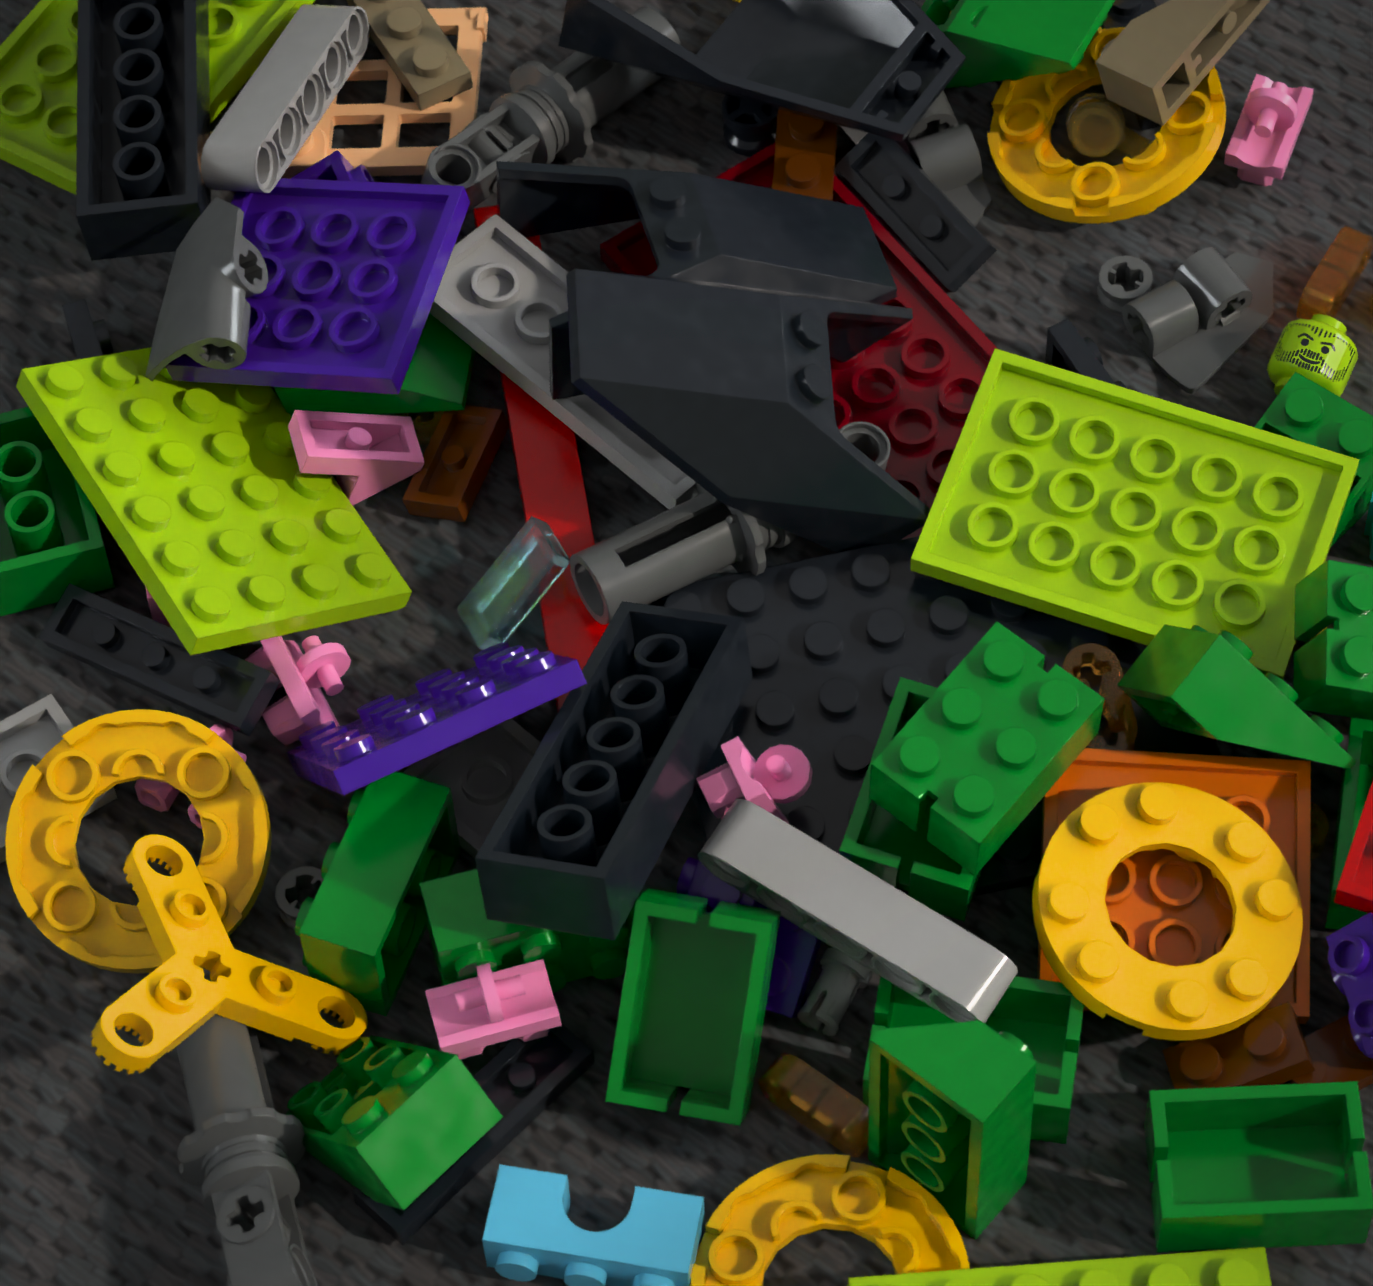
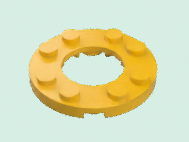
(1098, 191)
(88, 763)
(1120, 982)
(829, 1195)

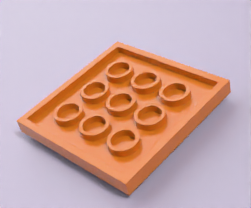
(1175, 906)

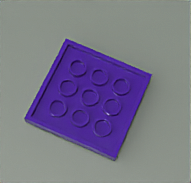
(345, 282)
(436, 717)

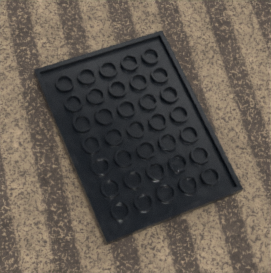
(827, 659)

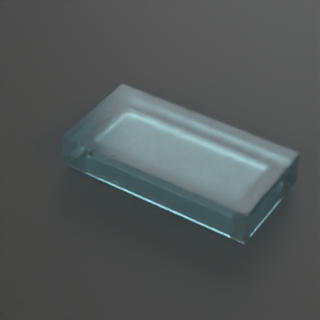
(513, 584)

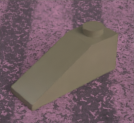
(1170, 52)

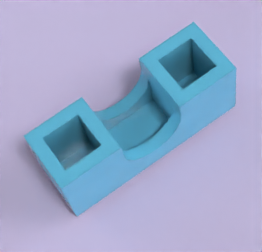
(533, 1236)

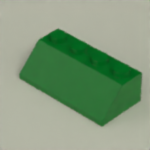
(953, 1114)

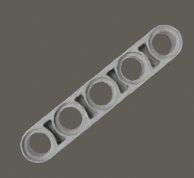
(285, 98)
(857, 913)

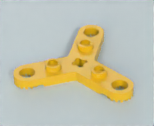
(177, 996)

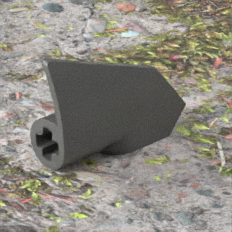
(947, 156)
(207, 293)
(1202, 315)

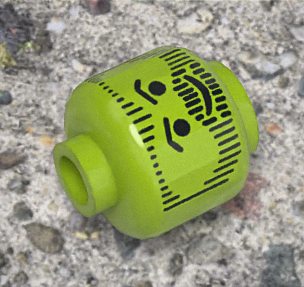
(1316, 351)

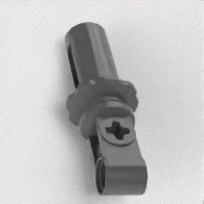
(541, 117)
(688, 544)
(243, 1156)

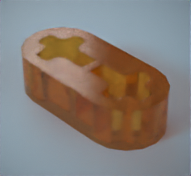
(1336, 274)
(1117, 703)
(817, 1103)

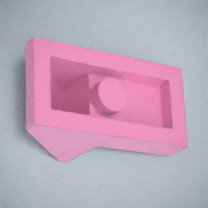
(359, 449)

